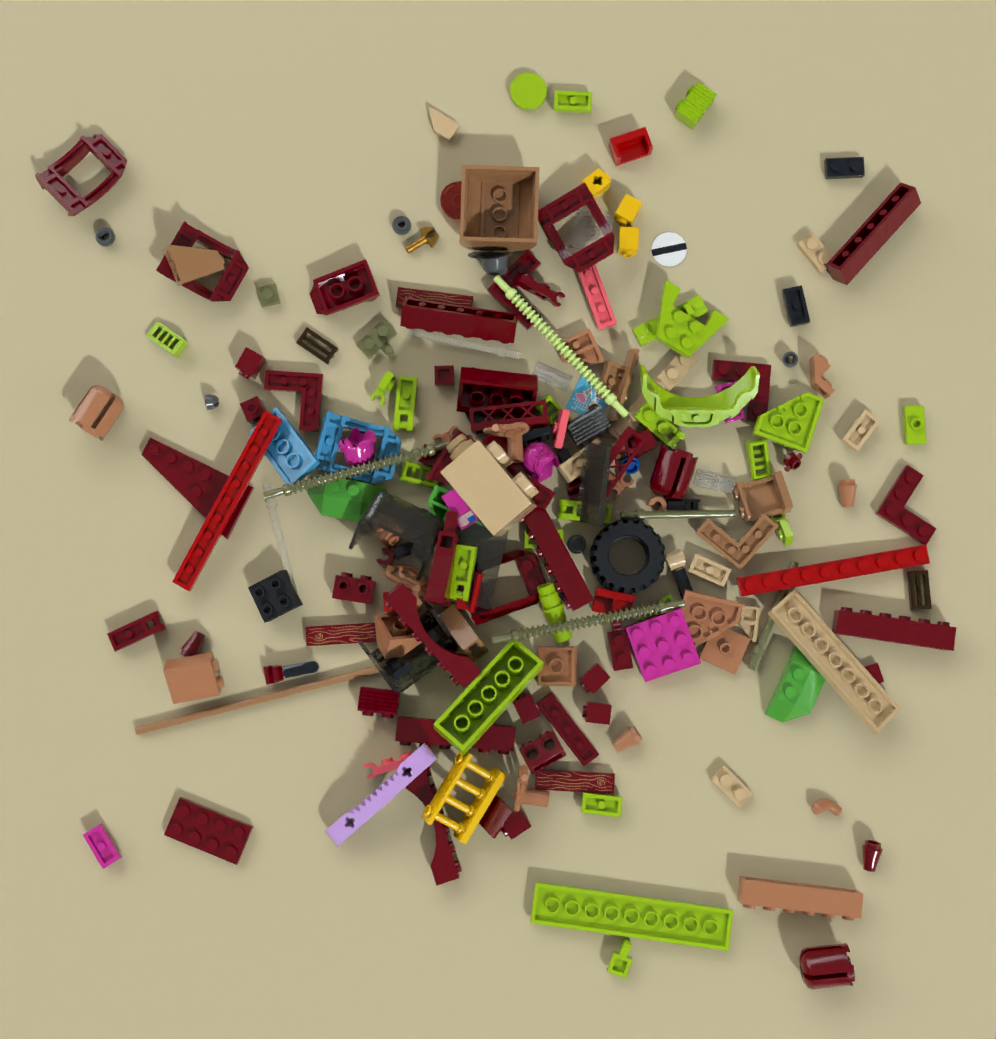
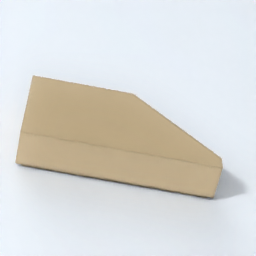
(443, 125)
(749, 621)

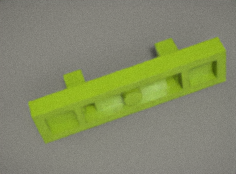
(646, 332)

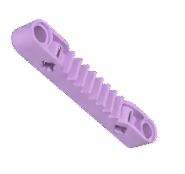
(382, 795)

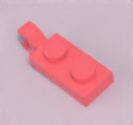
(387, 765)

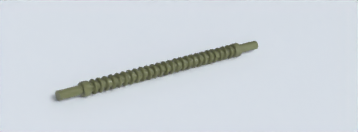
(287, 489)
(660, 607)

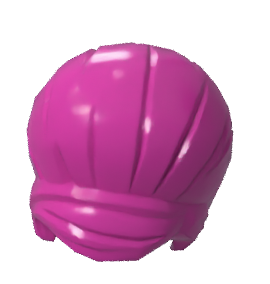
(358, 447)
(539, 461)

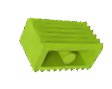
(695, 105)

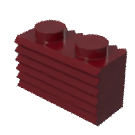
(378, 701)

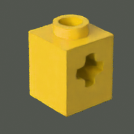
(597, 176)
(627, 211)
(628, 241)

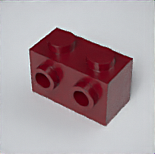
(354, 589)

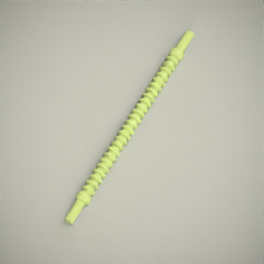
(511, 294)

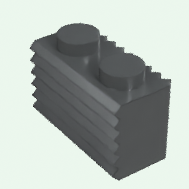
(587, 426)

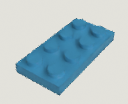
(289, 452)

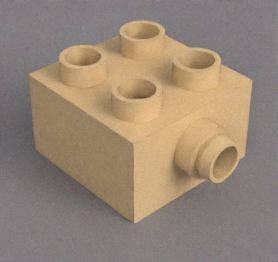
(487, 486)

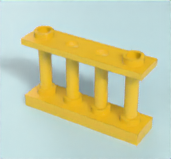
(473, 812)

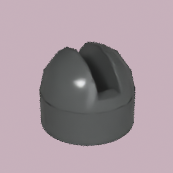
(786, 359)
(212, 401)

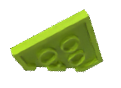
(791, 422)

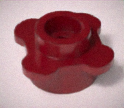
(792, 461)

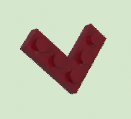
(524, 265)
(734, 371)
(306, 383)
(893, 508)

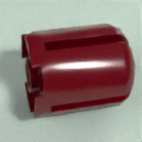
(672, 473)
(826, 966)

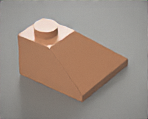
(393, 637)

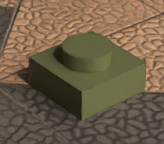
(268, 295)

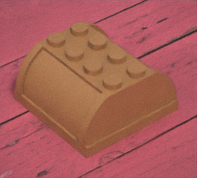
(499, 207)

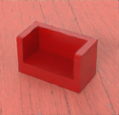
(630, 146)

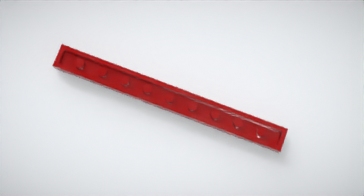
(227, 501)
(832, 570)

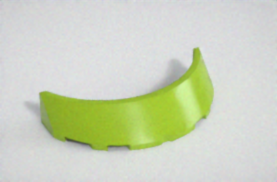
(700, 410)

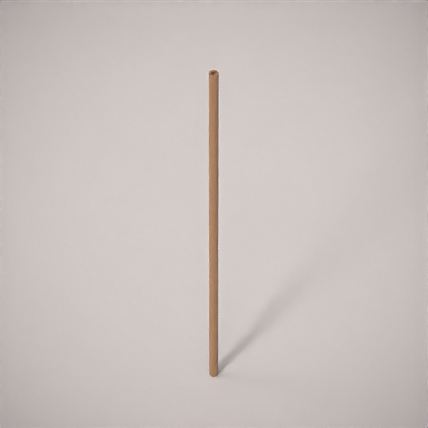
(257, 699)

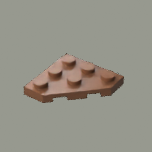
(709, 615)

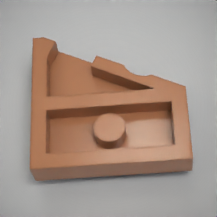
(585, 347)

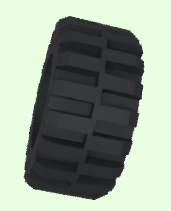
(653, 556)

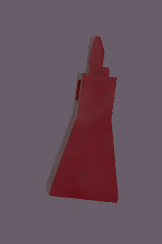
(443, 562)

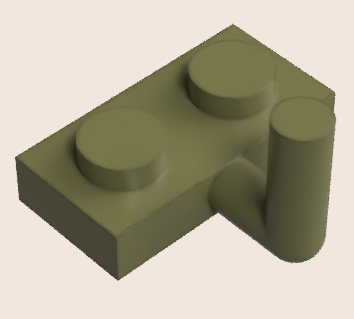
(377, 340)

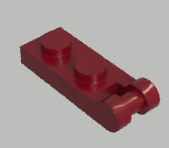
(135, 631)

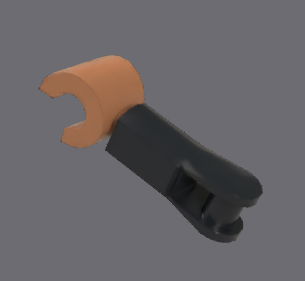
(673, 504)

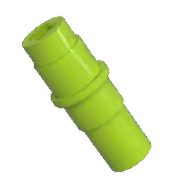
(553, 609)

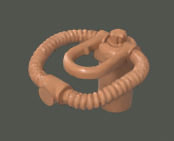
(513, 433)
(417, 588)
(528, 796)

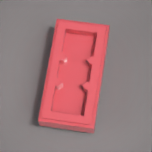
(559, 428)

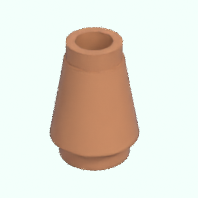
(847, 492)
(627, 739)

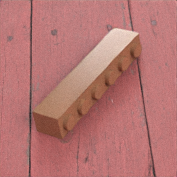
(800, 897)

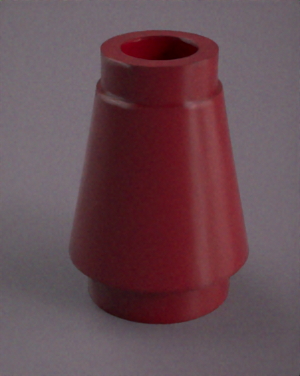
(193, 644)
(871, 855)

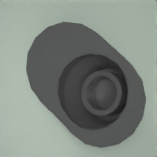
(492, 262)

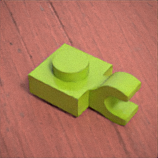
(387, 383)
(784, 531)
(620, 961)

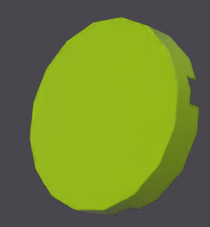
(528, 91)

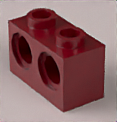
(545, 757)

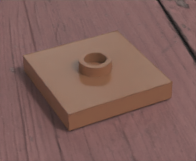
(725, 650)
(558, 666)

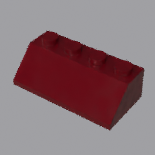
(494, 388)

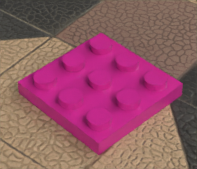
(663, 644)

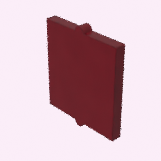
(496, 816)

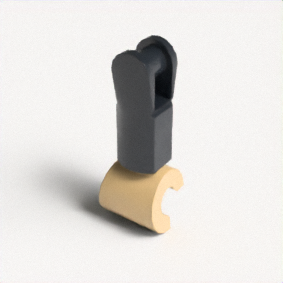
(676, 561)

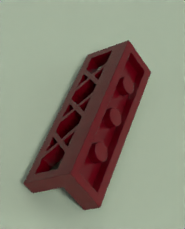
(533, 421)
(617, 449)

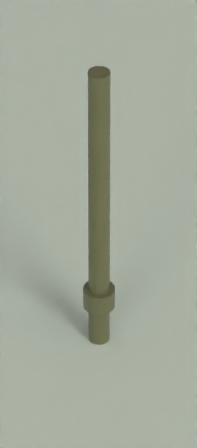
(641, 514)
(758, 650)

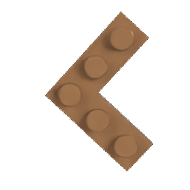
(738, 552)

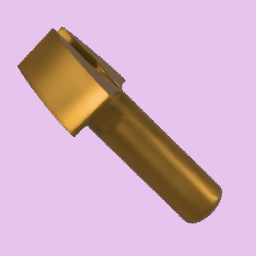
(423, 240)

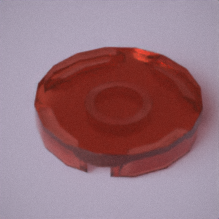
(451, 200)

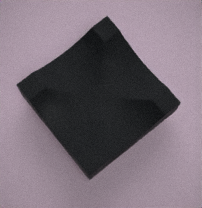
(275, 596)

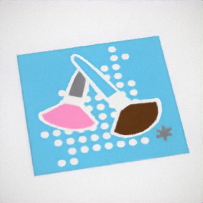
(584, 398)

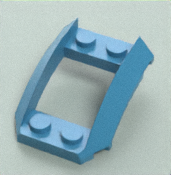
(331, 434)

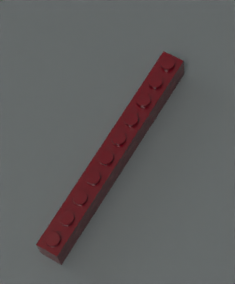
(552, 549)

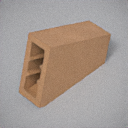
(192, 263)
(463, 633)

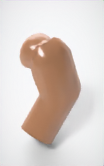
(824, 805)

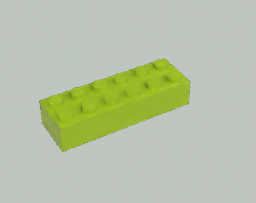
(488, 696)

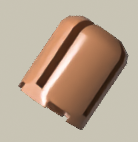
(98, 411)

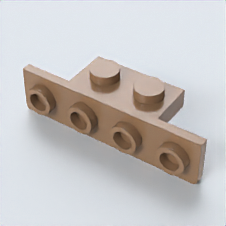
(618, 379)

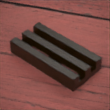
(329, 354)
(911, 590)

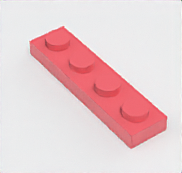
(597, 298)

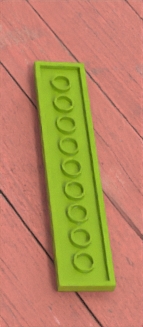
(631, 916)

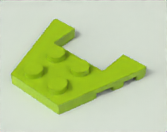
(680, 330)

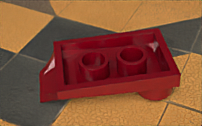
(344, 288)

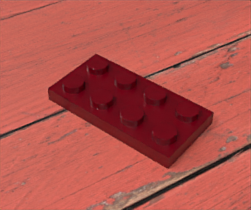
(208, 830)

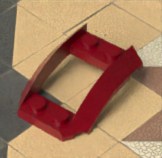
(63, 192)
(564, 207)
(232, 275)
(532, 577)

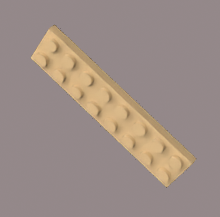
(834, 661)

